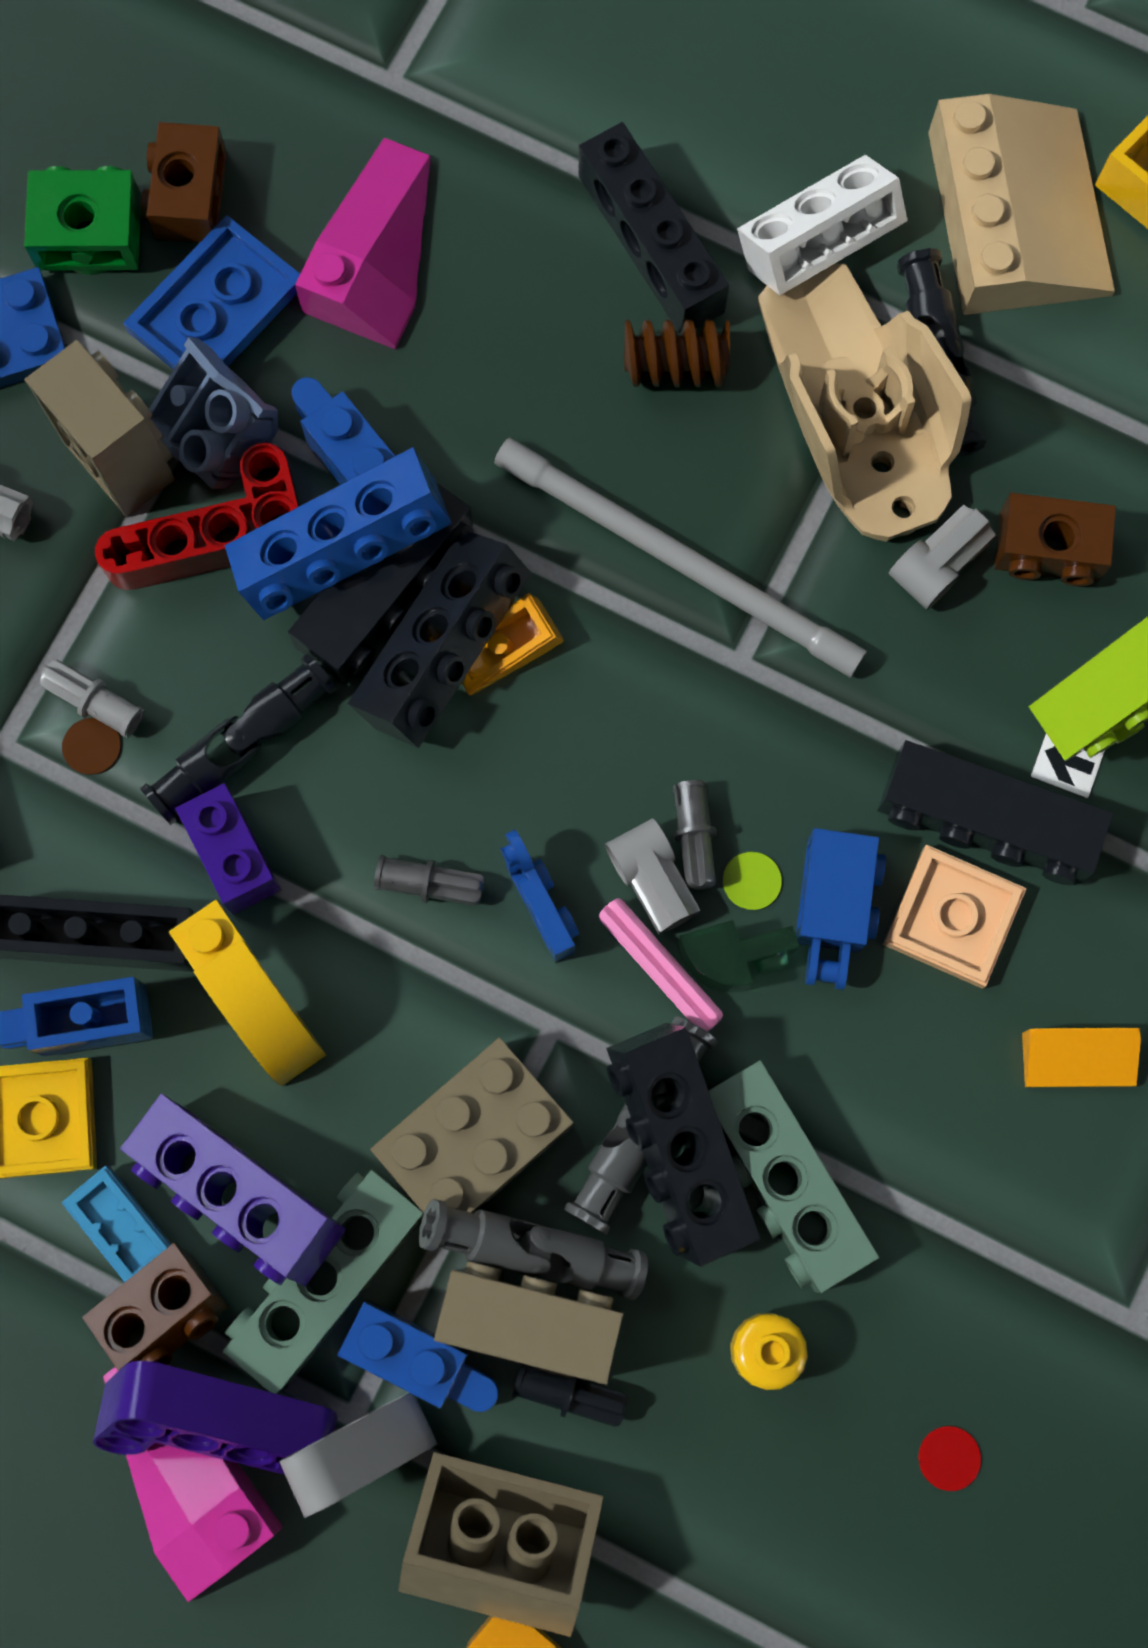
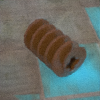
(676, 352)

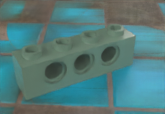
(845, 1245)
(278, 1361)

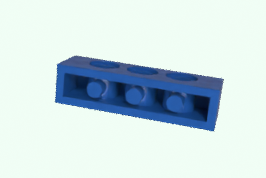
(337, 534)

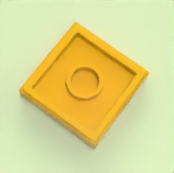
(47, 1118)

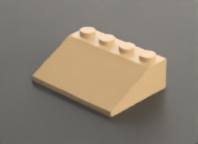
(1018, 203)

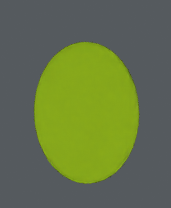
(752, 880)

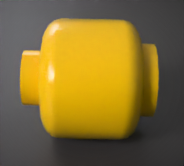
(768, 1351)

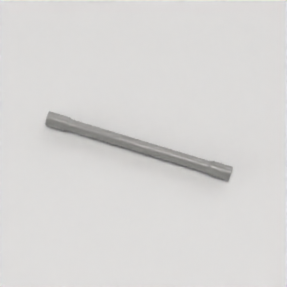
(818, 640)

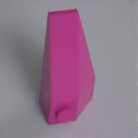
(371, 249)

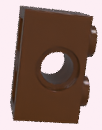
(178, 155)
(1081, 526)

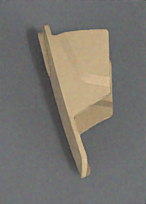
(867, 400)

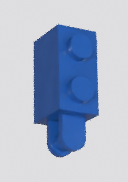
(337, 431)
(837, 900)
(79, 1018)
(414, 1361)

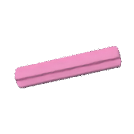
(660, 965)

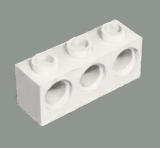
(822, 224)

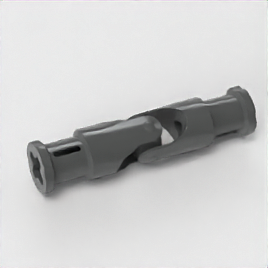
(618, 1161)
(541, 1250)

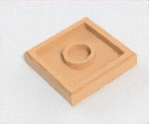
(954, 916)

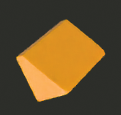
(1081, 1057)

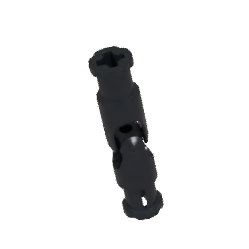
(935, 308)
(268, 715)

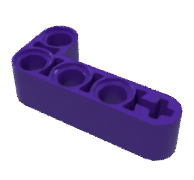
(205, 1416)

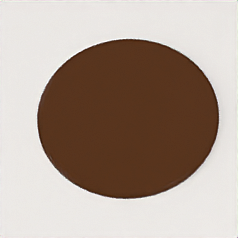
(90, 746)

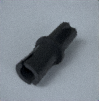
(570, 1395)

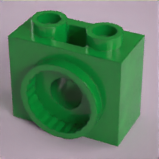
(65, 198)

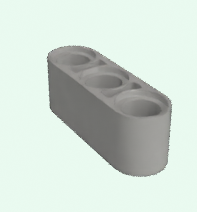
(358, 1454)

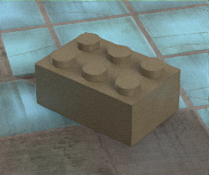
(103, 425)
(473, 1133)
(529, 1322)
(501, 1544)

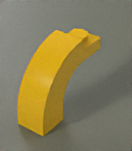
(246, 994)

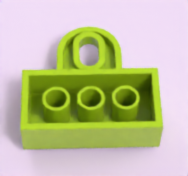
(1101, 699)

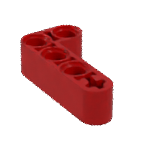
(198, 527)

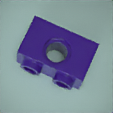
(228, 849)

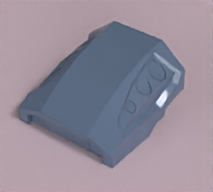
(210, 416)

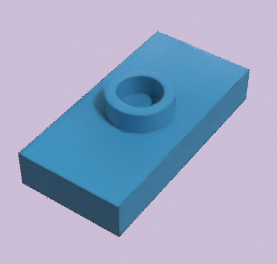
(116, 1223)

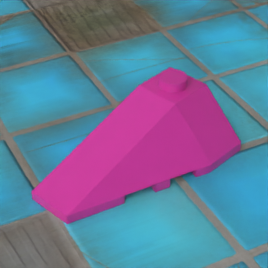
(198, 1513)

